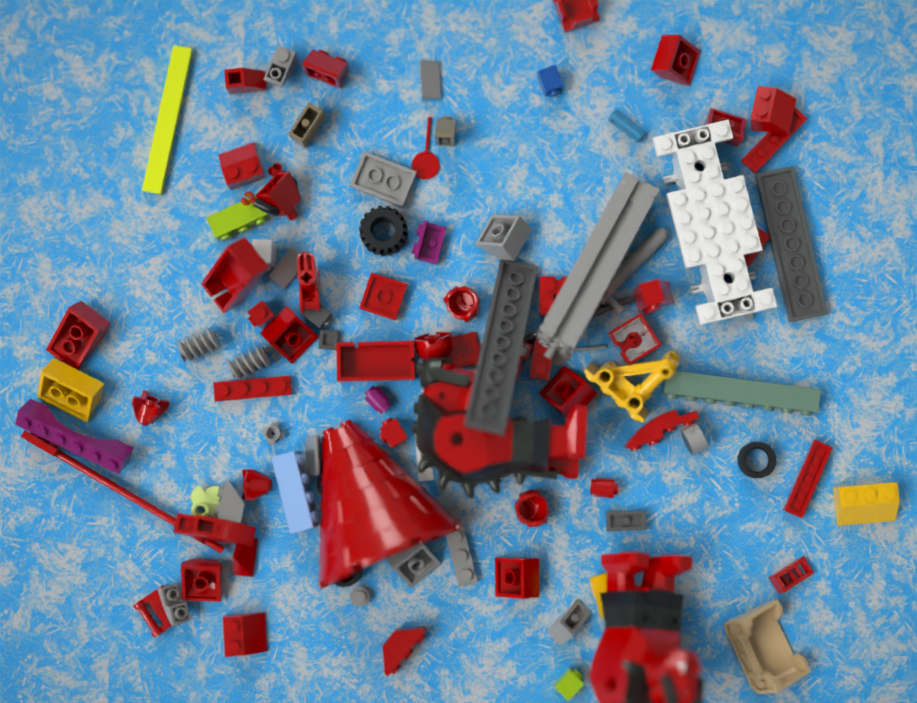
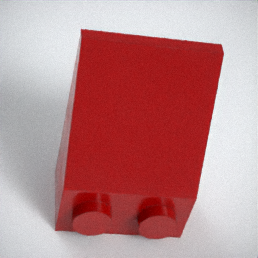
(78, 335)

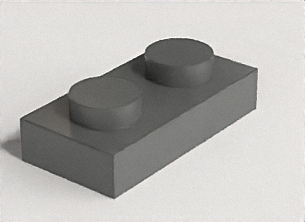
(625, 520)

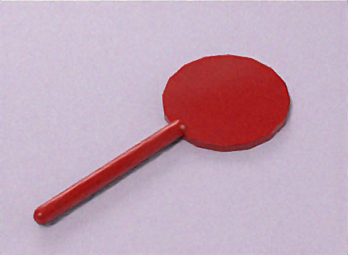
(426, 163)

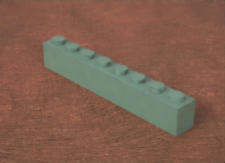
(742, 392)

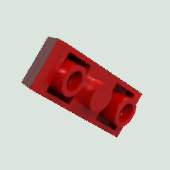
(400, 646)

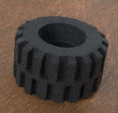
(374, 217)

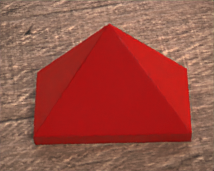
(244, 559)

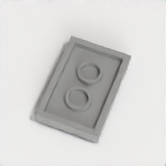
(383, 179)

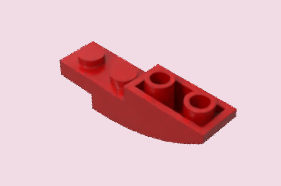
(652, 431)
(215, 529)

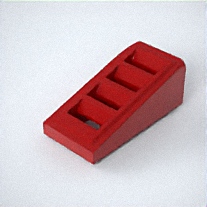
(784, 585)

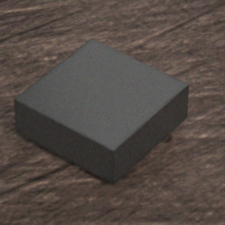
(328, 339)

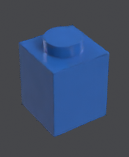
(550, 81)

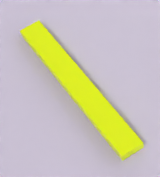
(167, 120)

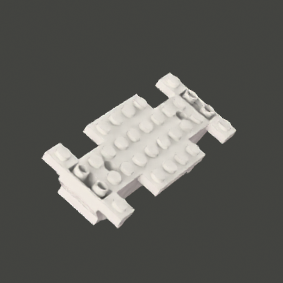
(713, 222)

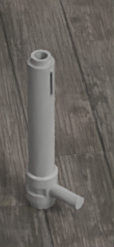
(631, 264)

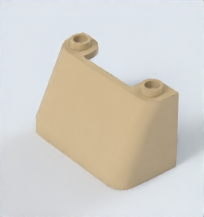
(764, 649)

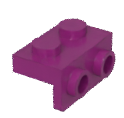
(429, 242)

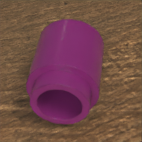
(377, 399)

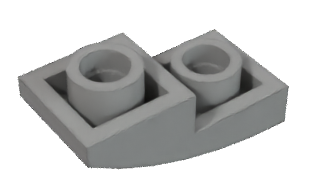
(172, 602)

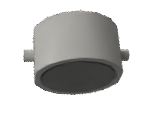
(694, 439)

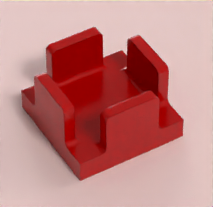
(576, 13)

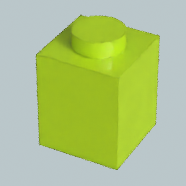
(569, 683)

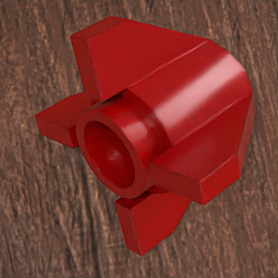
(148, 408)
(255, 485)

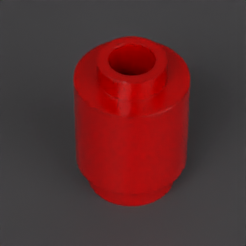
(604, 487)

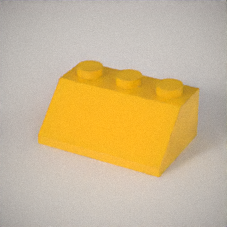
(69, 389)
(866, 503)

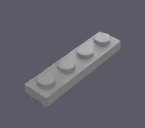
(460, 553)

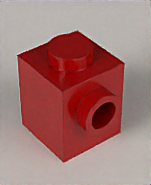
(261, 315)
(392, 432)

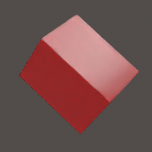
(736, 123)

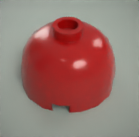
(435, 345)

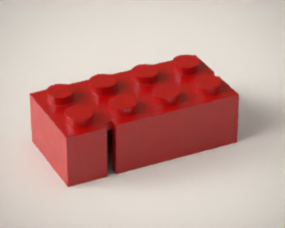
(235, 270)
(375, 361)

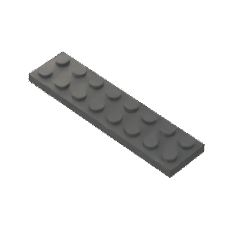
(791, 244)

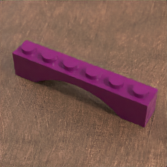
(40, 421)

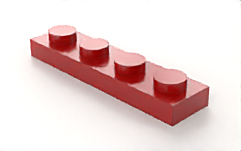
(770, 144)
(252, 388)
(807, 478)

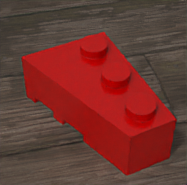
(652, 296)

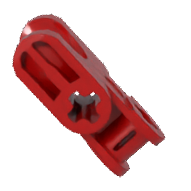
(308, 282)

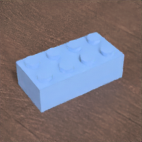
(294, 491)

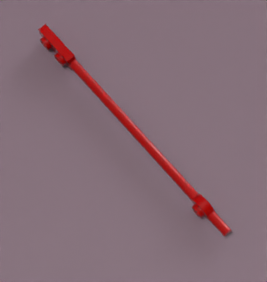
(52, 449)

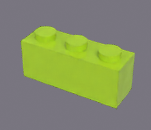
(235, 219)

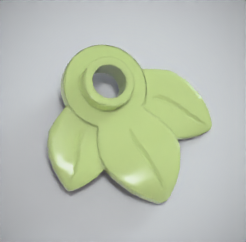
(206, 498)

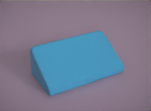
(626, 125)

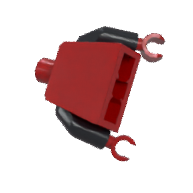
(278, 195)

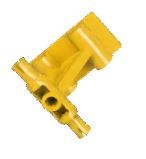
(623, 390)

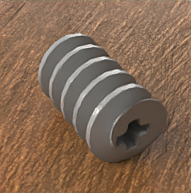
(198, 345)
(248, 362)

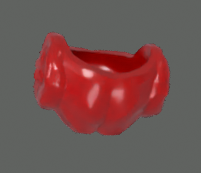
(462, 303)
(532, 508)

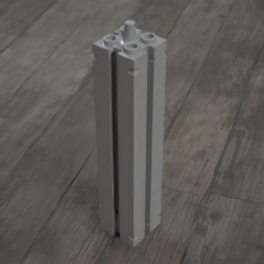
(596, 266)

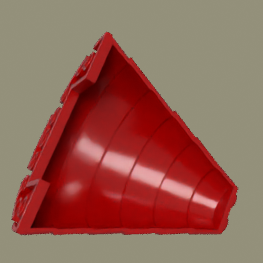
(370, 506)

